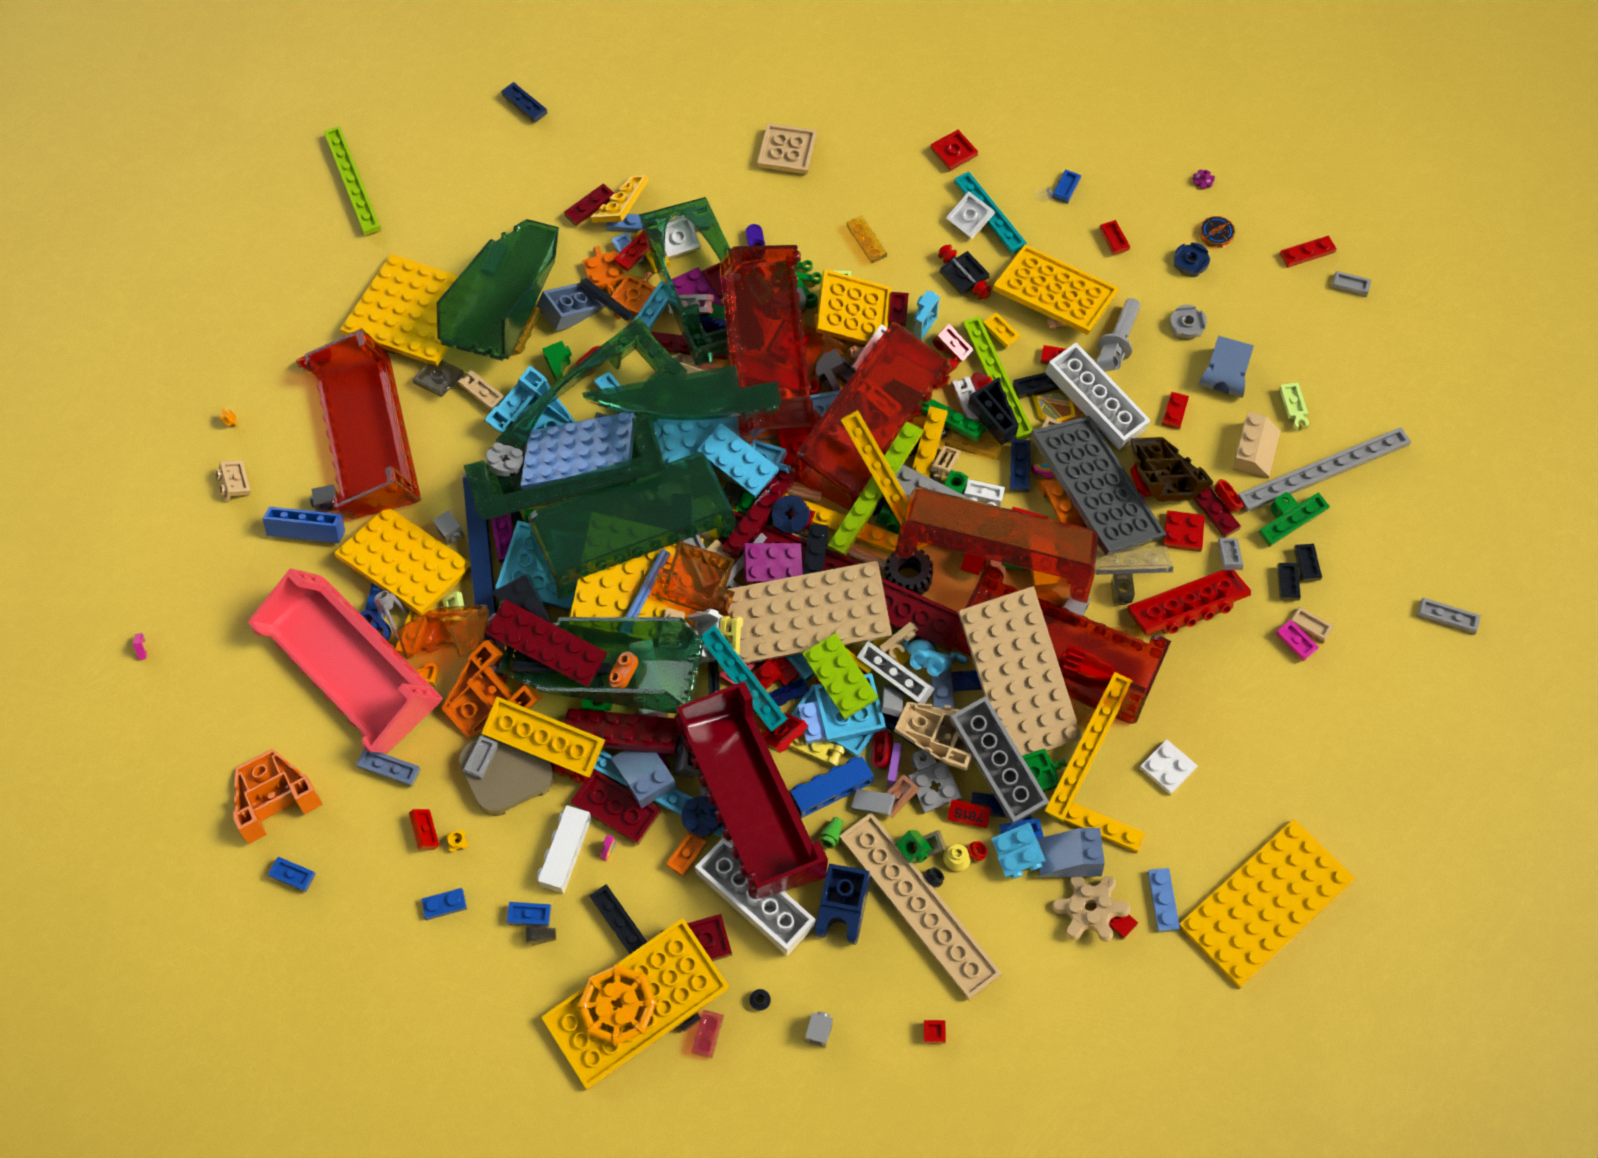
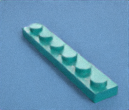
(998, 222)
(740, 672)

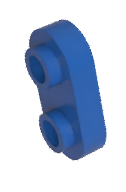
(377, 622)

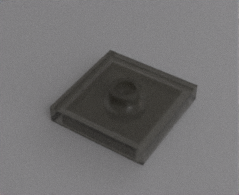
(438, 378)

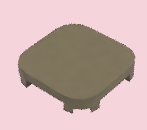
(509, 779)

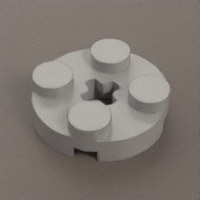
(1184, 330)
(513, 459)

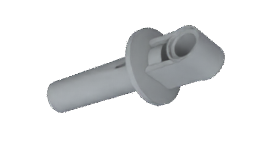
(1115, 346)

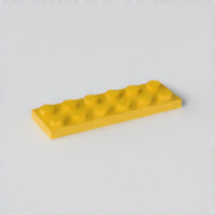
(543, 736)

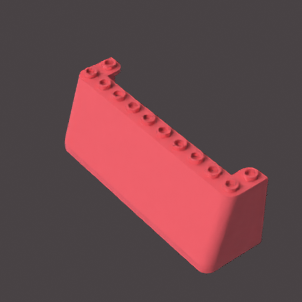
(345, 658)

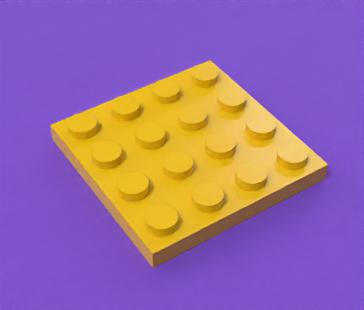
(851, 307)

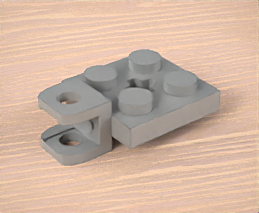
(928, 772)

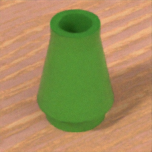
(830, 835)

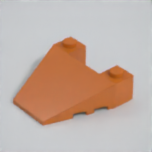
(477, 689)
(266, 788)

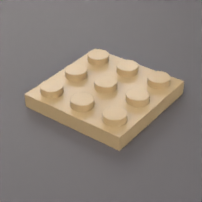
(787, 148)

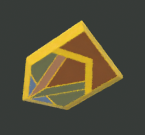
(1056, 406)

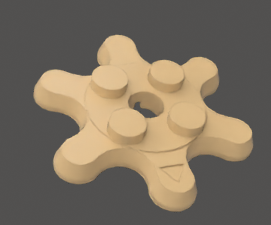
(1095, 920)

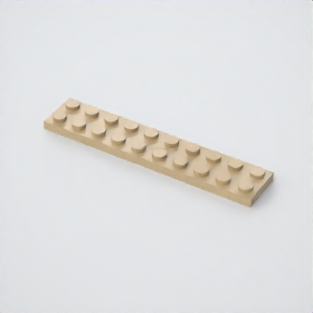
(920, 906)

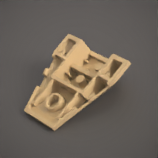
(934, 733)

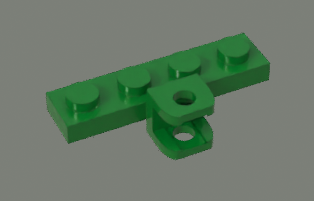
(1291, 516)

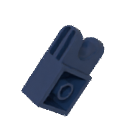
(842, 907)

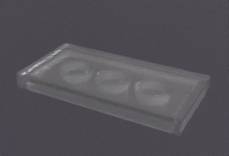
(1135, 561)

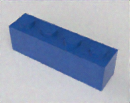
(304, 524)
(831, 786)

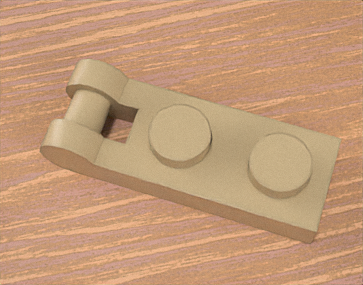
(481, 390)

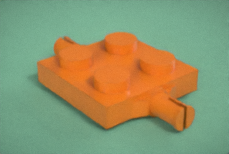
(603, 270)
(633, 292)

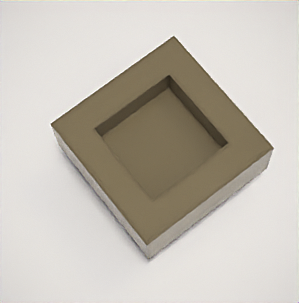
(936, 842)

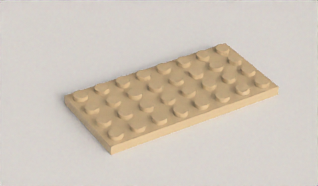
(803, 610)
(1020, 670)

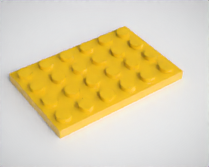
(1056, 289)
(404, 560)

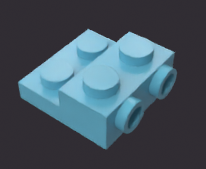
(926, 314)
(1018, 851)

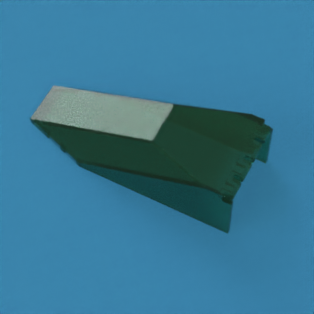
(498, 291)
(664, 653)

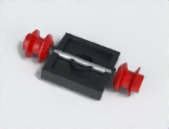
(964, 272)

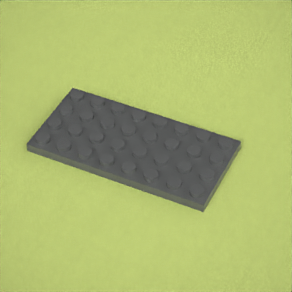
(1097, 485)

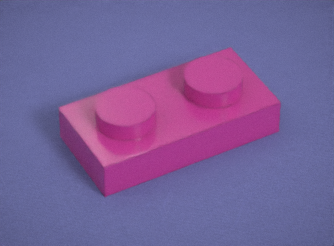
(1297, 640)

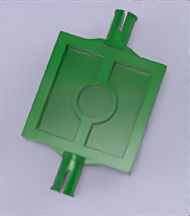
(1044, 768)

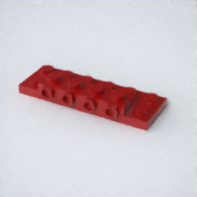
(1189, 603)

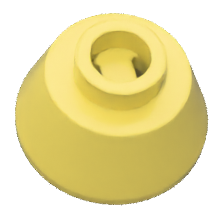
(957, 857)

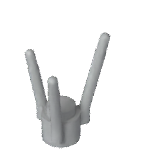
(384, 601)

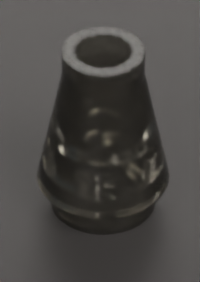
(538, 935)

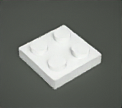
(970, 215)
(680, 238)
(1168, 767)

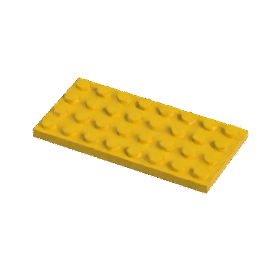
(1266, 903)
(681, 983)

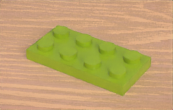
(840, 676)

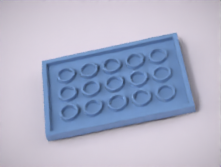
(577, 448)

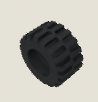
(918, 562)

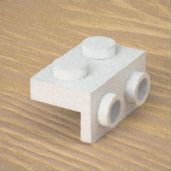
(984, 492)

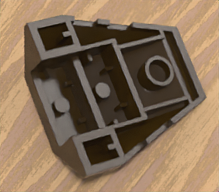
(1166, 471)

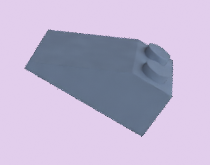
(567, 306)
(644, 775)
(1072, 854)

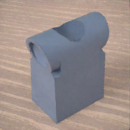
(1227, 367)

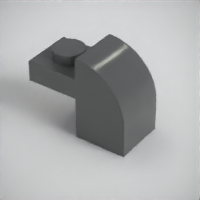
(828, 367)

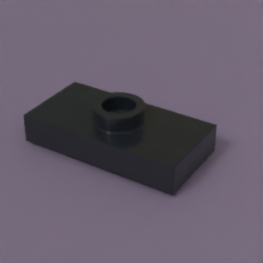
(1307, 562)
(1288, 581)

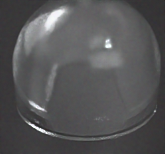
(1043, 194)

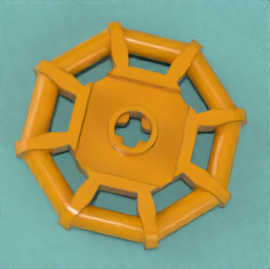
(622, 1016)

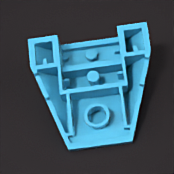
(526, 392)

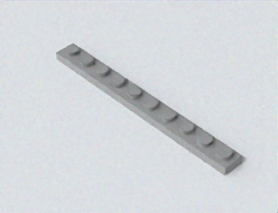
(1324, 469)

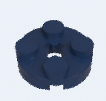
(1190, 267)
(781, 519)
(692, 823)

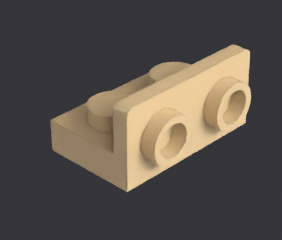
(232, 479)

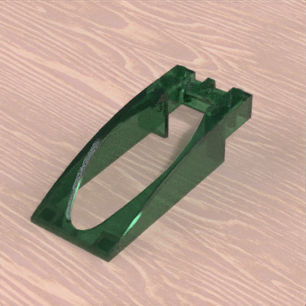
(654, 224)
(633, 337)
(690, 396)

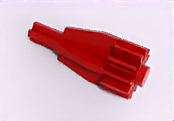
(1085, 665)

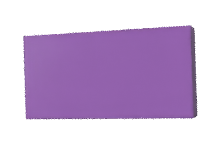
(895, 759)

